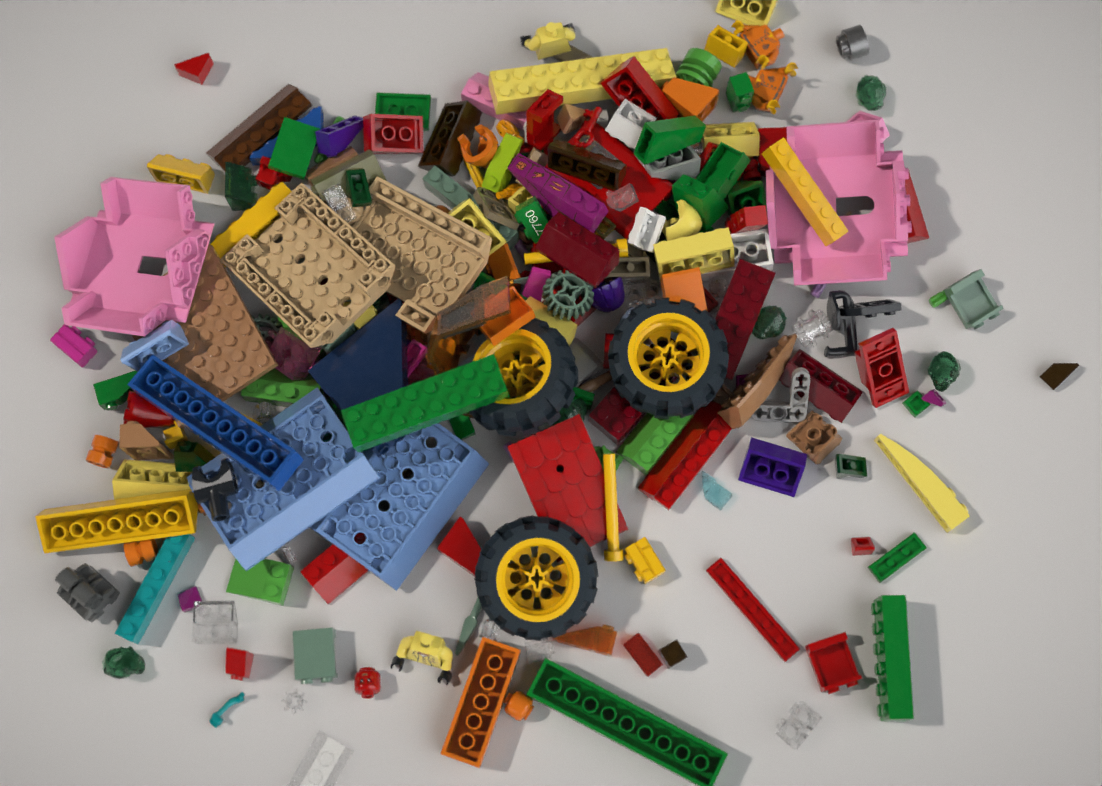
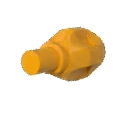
(505, 126)
(508, 191)

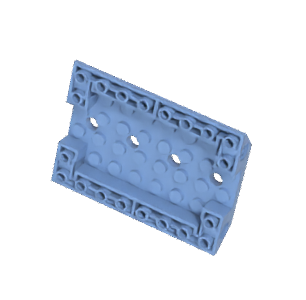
(325, 480)
(417, 505)

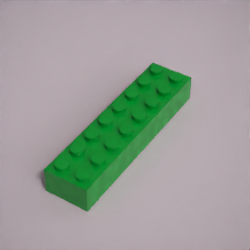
(425, 403)

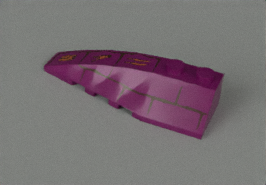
(558, 194)

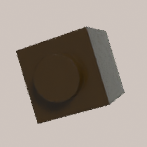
(672, 654)

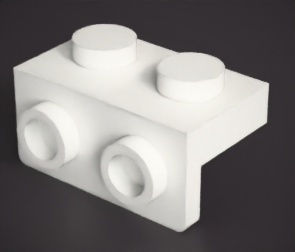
(646, 230)

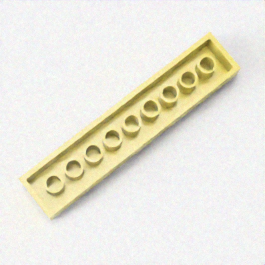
(575, 79)

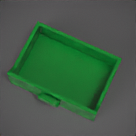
(723, 169)

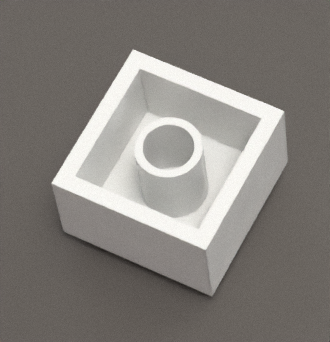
(628, 123)

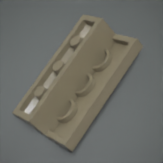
(634, 265)

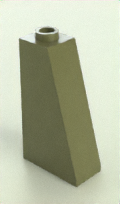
(338, 174)

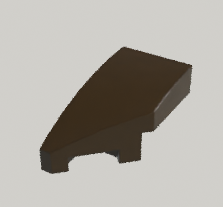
(1058, 373)

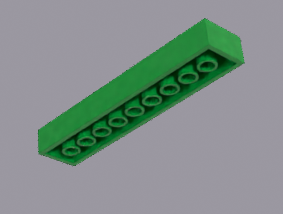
(627, 724)

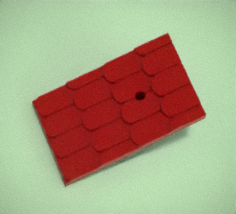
(568, 496)

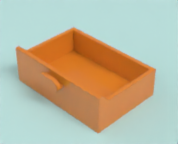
(503, 326)

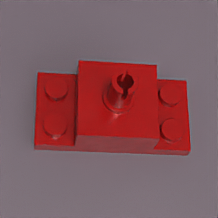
(882, 367)

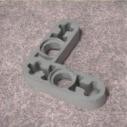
(793, 403)

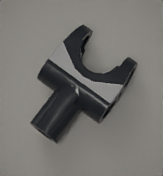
(215, 489)

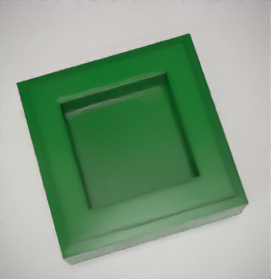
(915, 404)

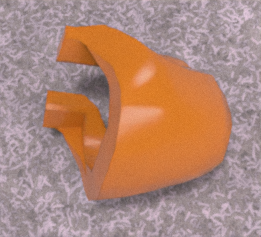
(486, 149)

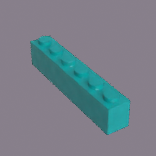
(154, 587)

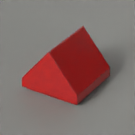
(862, 546)

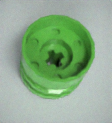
(699, 67)

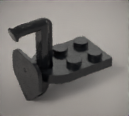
(848, 312)

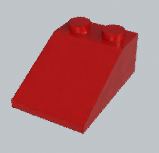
(393, 134)

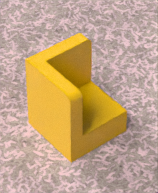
(174, 435)

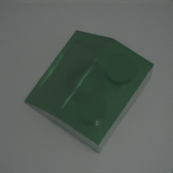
(240, 187)

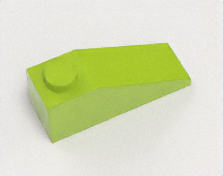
(497, 173)

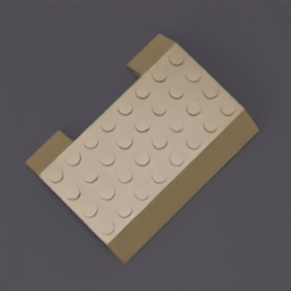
(432, 252)

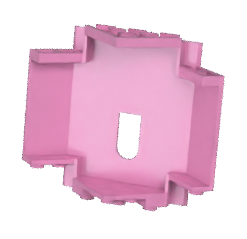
(843, 163)
(105, 252)

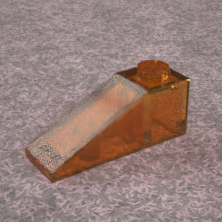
(593, 639)

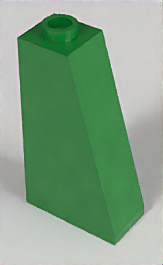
(667, 137)

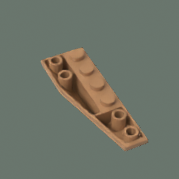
(757, 384)

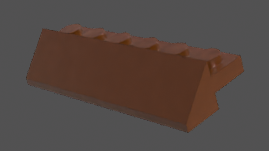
(259, 127)

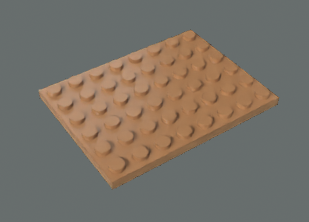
(222, 336)

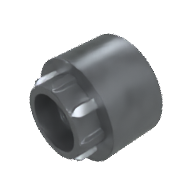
(852, 43)

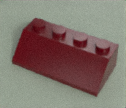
(577, 250)
(826, 390)

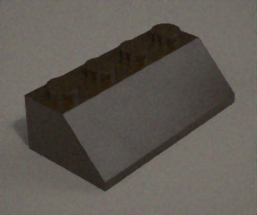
(443, 146)
(586, 165)

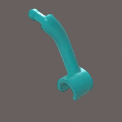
(216, 718)

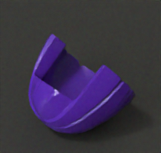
(609, 296)

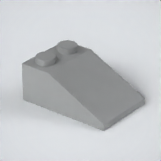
(675, 165)

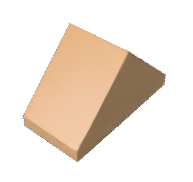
(570, 118)

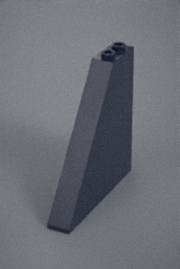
(367, 365)

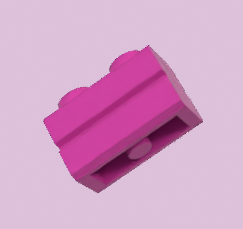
(73, 345)

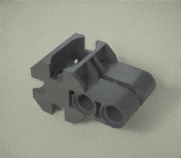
(86, 591)

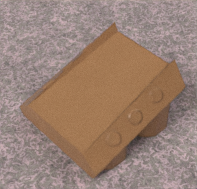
(815, 437)

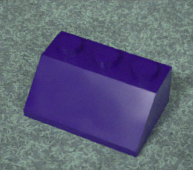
(772, 467)

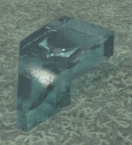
(713, 492)

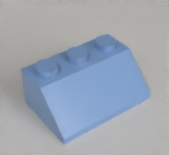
(160, 342)

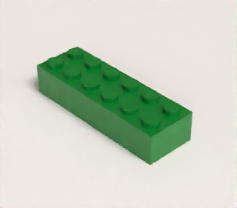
(893, 658)

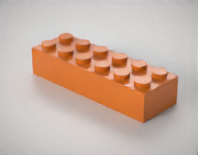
(481, 702)

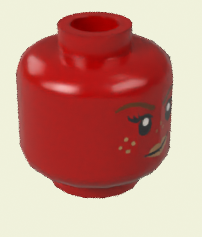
(367, 682)

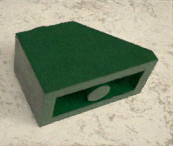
(190, 455)

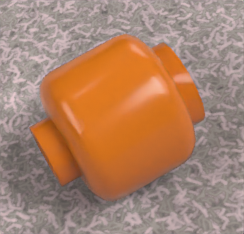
(518, 705)

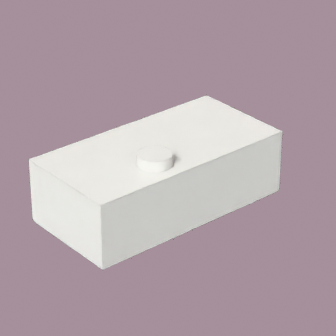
(750, 247)

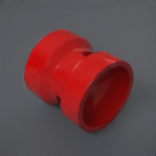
(751, 172)

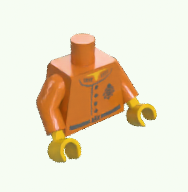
(762, 43)
(769, 86)

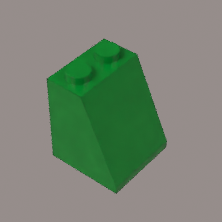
(701, 197)

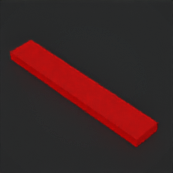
(752, 610)

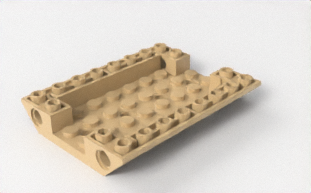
(330, 252)

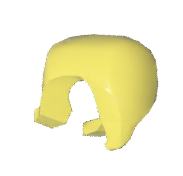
(686, 225)

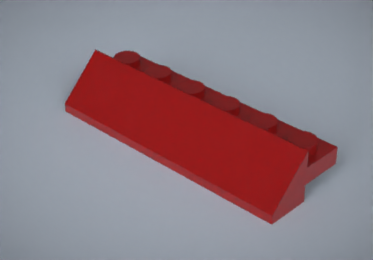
(686, 456)

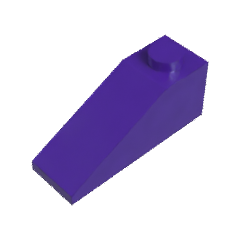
(338, 135)

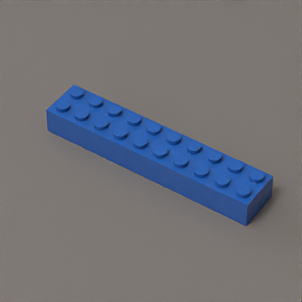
(216, 422)

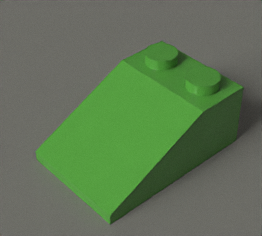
(264, 581)

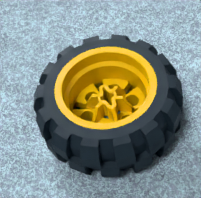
(656, 322)
(536, 400)
(557, 611)

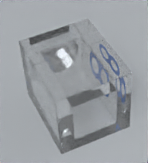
(539, 650)

